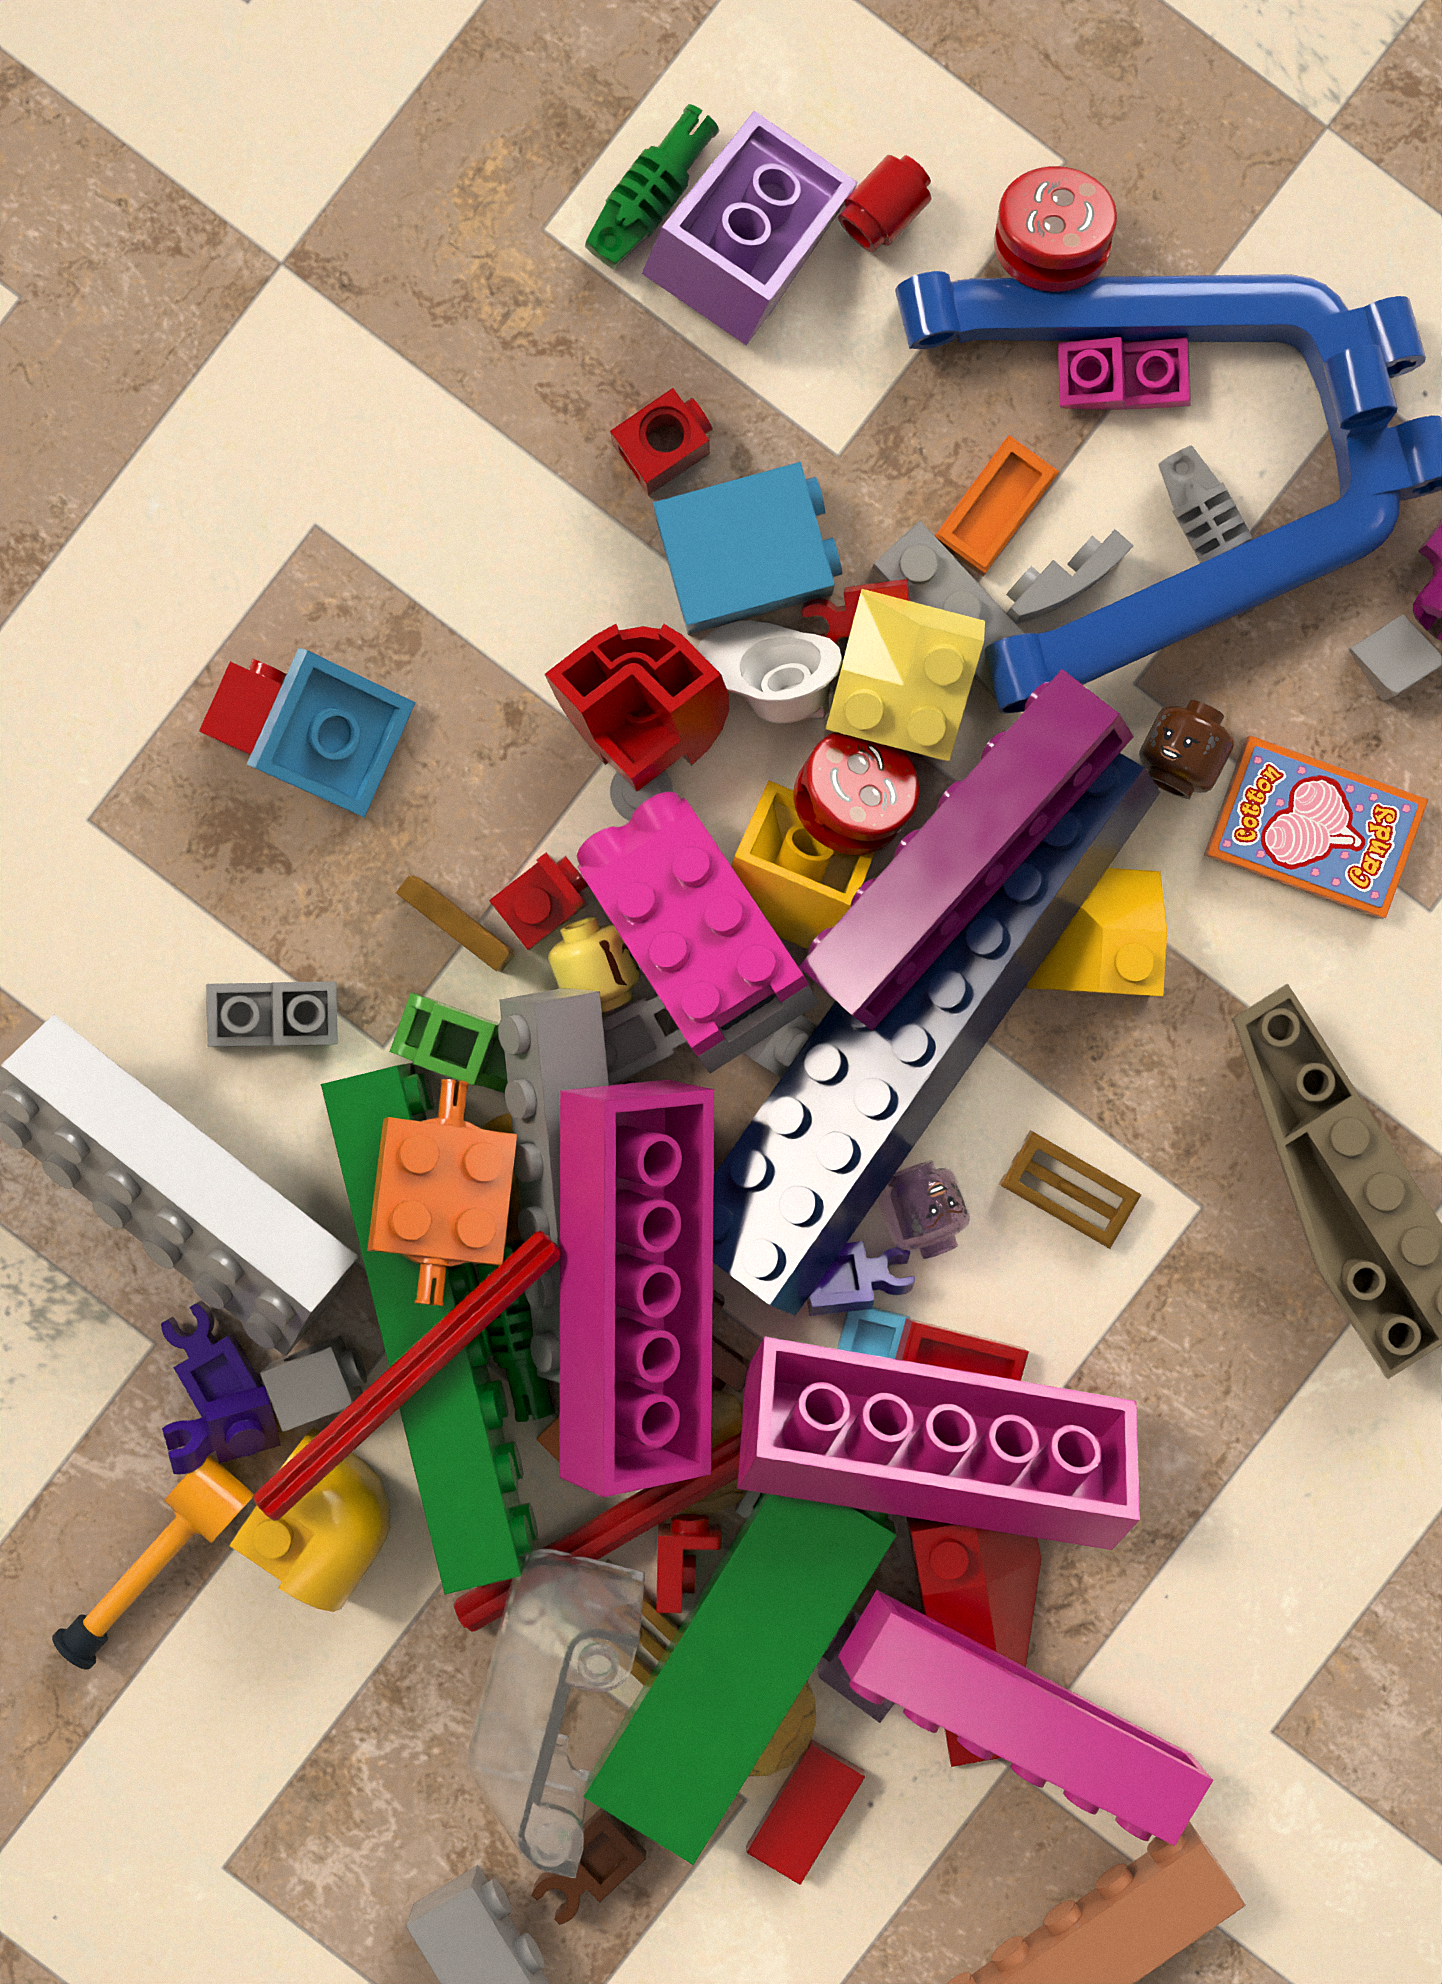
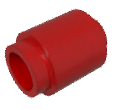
(886, 202)

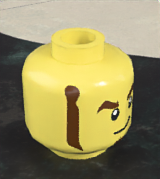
(596, 961)

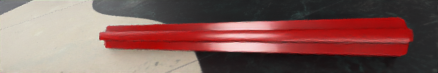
(407, 1375)
(612, 1529)

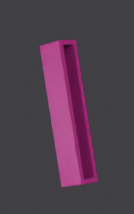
(1023, 1719)

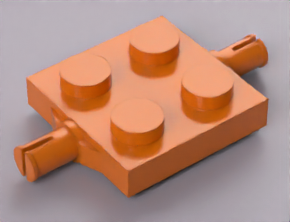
(442, 1192)

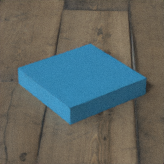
(331, 732)

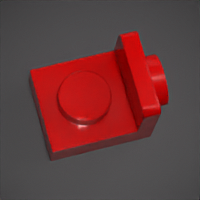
(541, 899)
(677, 1570)

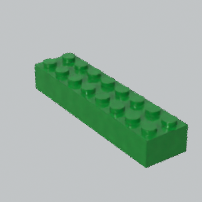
(456, 1418)

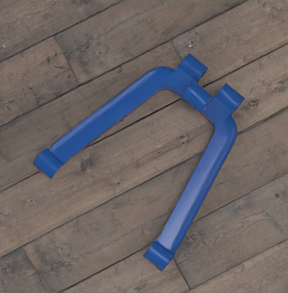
(1351, 365)

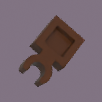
(605, 1862)

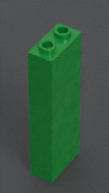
(736, 1668)

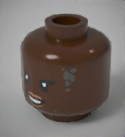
(1186, 749)

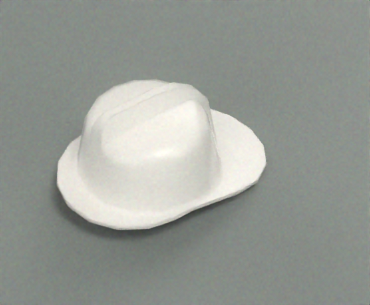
(774, 668)

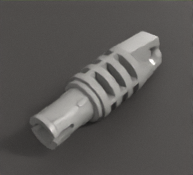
(1203, 506)

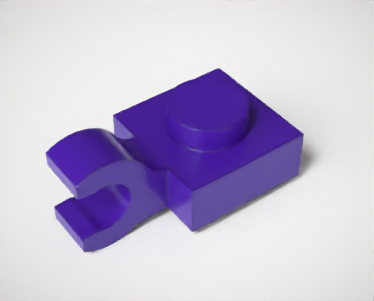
(232, 1428)

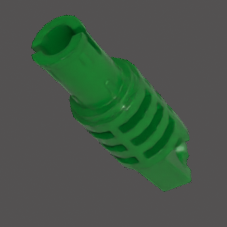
(649, 189)
(511, 1340)

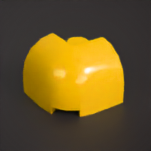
(325, 1538)

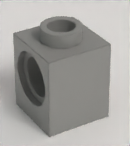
(314, 1382)

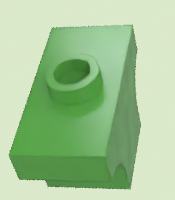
(451, 1042)

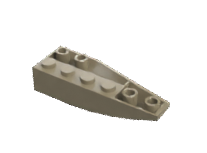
(1352, 1193)

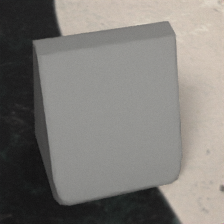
(1395, 657)

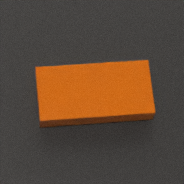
(996, 505)

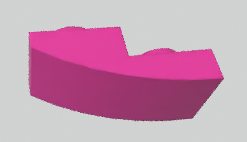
(1124, 375)

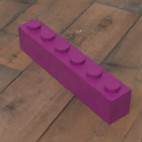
(966, 848)

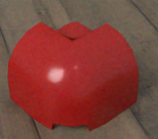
(641, 699)

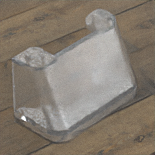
(560, 1629)

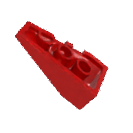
(979, 1587)

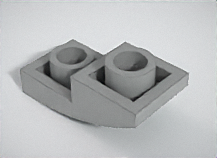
(1045, 592)
(271, 1014)

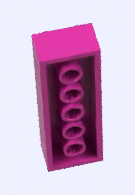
(636, 1284)
(939, 1444)

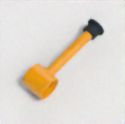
(203, 1505)

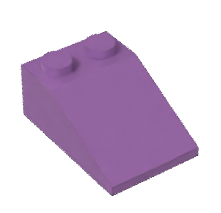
(748, 227)

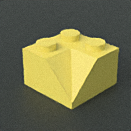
(906, 675)

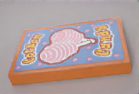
(1316, 827)

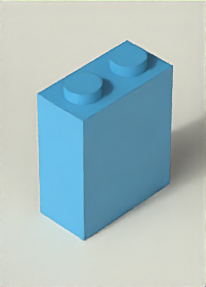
(747, 547)

